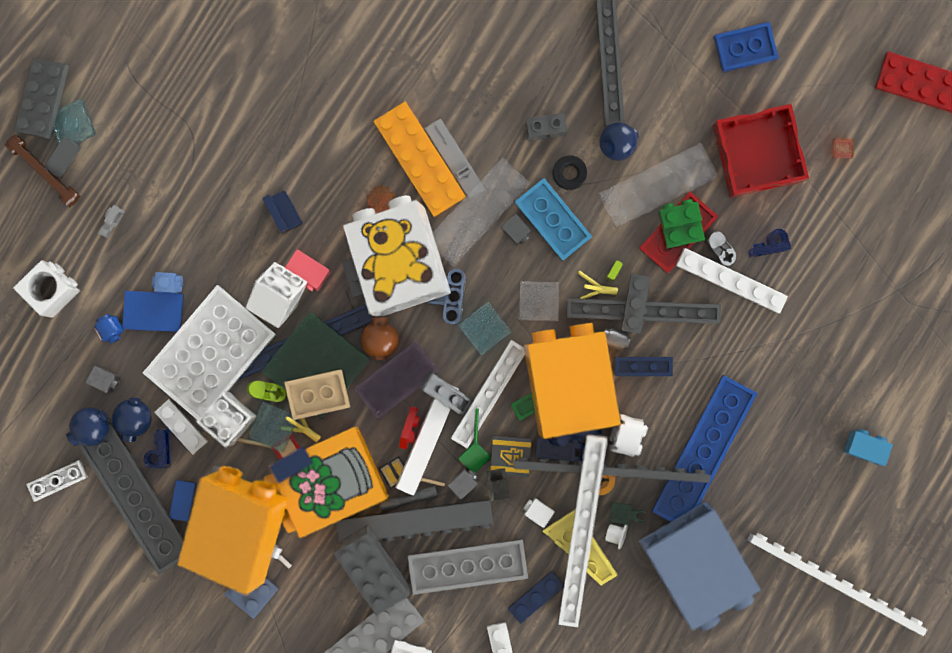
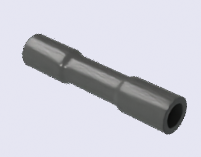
(420, 495)

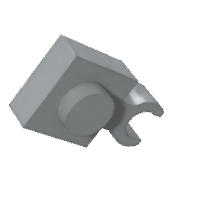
(112, 218)

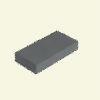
(62, 157)

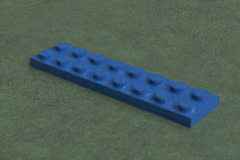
(706, 447)

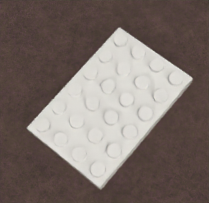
(209, 352)

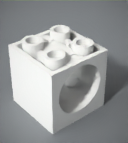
(31, 284)
(276, 294)
(226, 419)

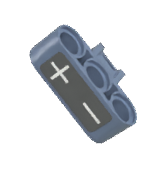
(445, 300)

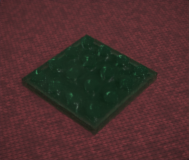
(313, 351)

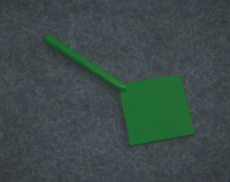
(475, 455)

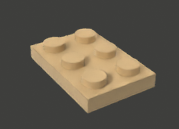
(317, 394)

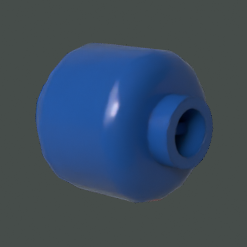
(108, 328)

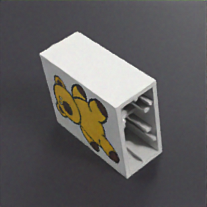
(396, 257)

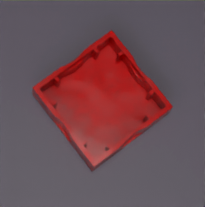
(760, 151)

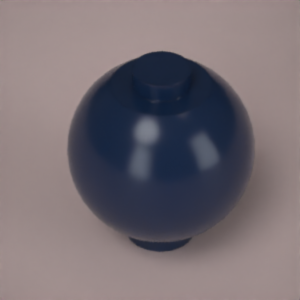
(618, 141)
(131, 419)
(88, 427)

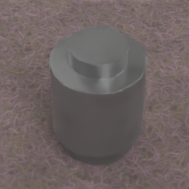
(617, 339)

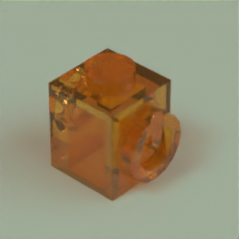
(379, 198)

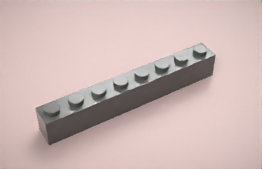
(420, 520)

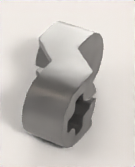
(720, 247)

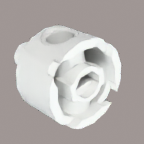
(628, 436)

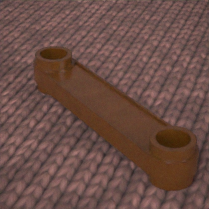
(17, 146)

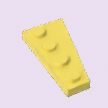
(598, 564)

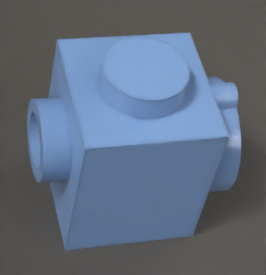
(167, 282)

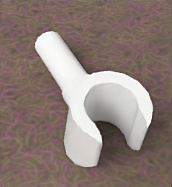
(276, 554)

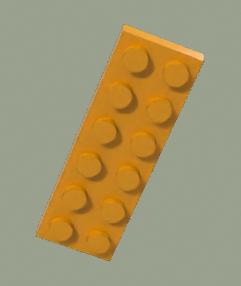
(419, 159)

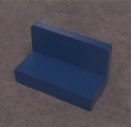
(282, 211)

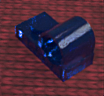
(772, 247)
(162, 441)

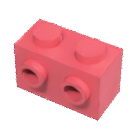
(308, 269)

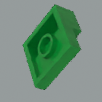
(681, 224)

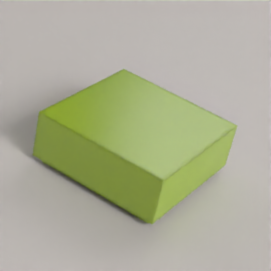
(614, 270)

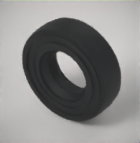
(567, 184)

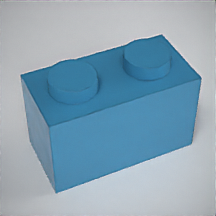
(867, 447)

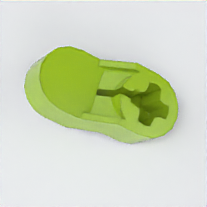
(257, 390)

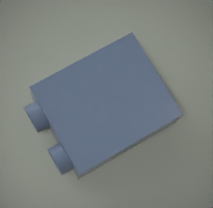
(700, 567)

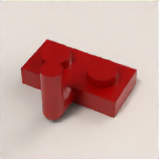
(407, 433)

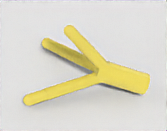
(600, 289)
(304, 429)

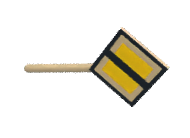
(392, 470)

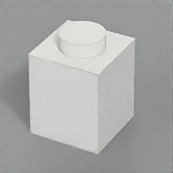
(538, 512)

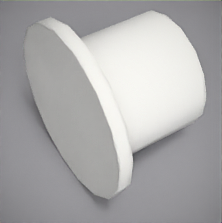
(616, 534)

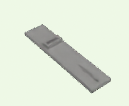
(453, 155)

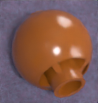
(379, 339)

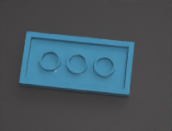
(553, 219)

